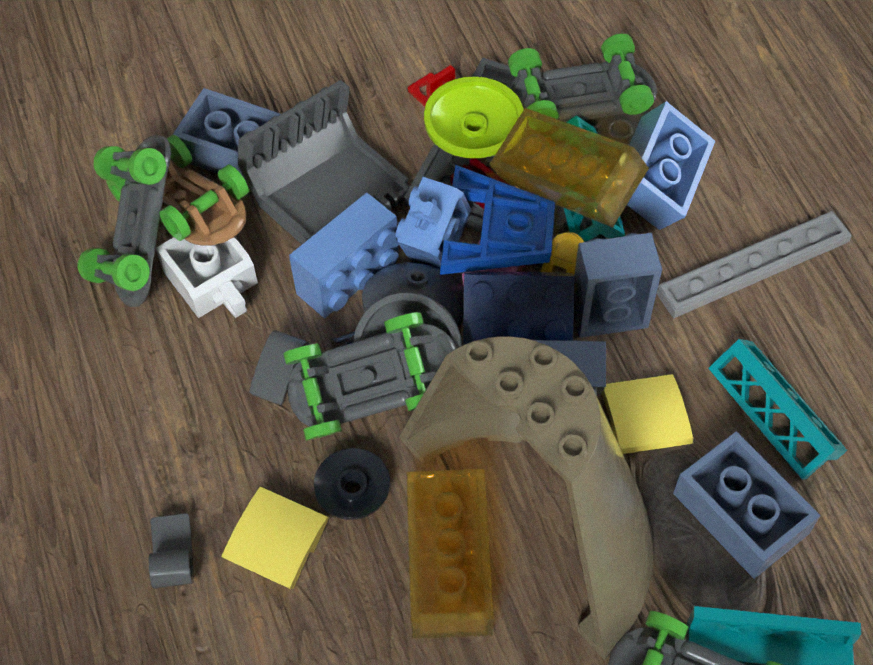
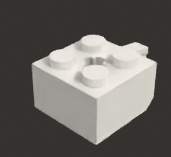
(208, 274)

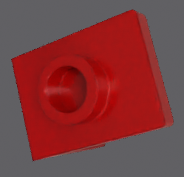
(432, 83)

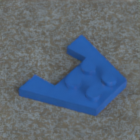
(514, 227)

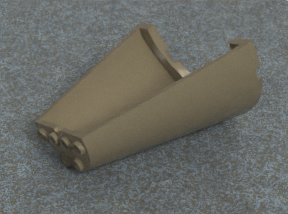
(536, 394)

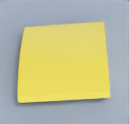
(647, 414)
(275, 537)

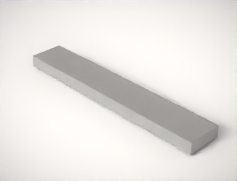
(753, 264)

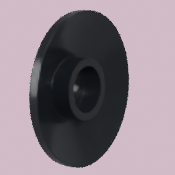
(346, 469)

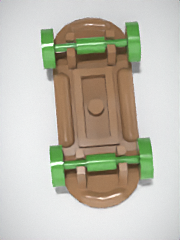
(195, 205)

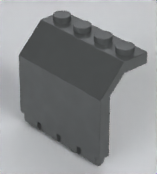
(314, 165)

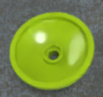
(471, 116)

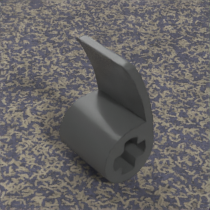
(272, 373)
(172, 551)

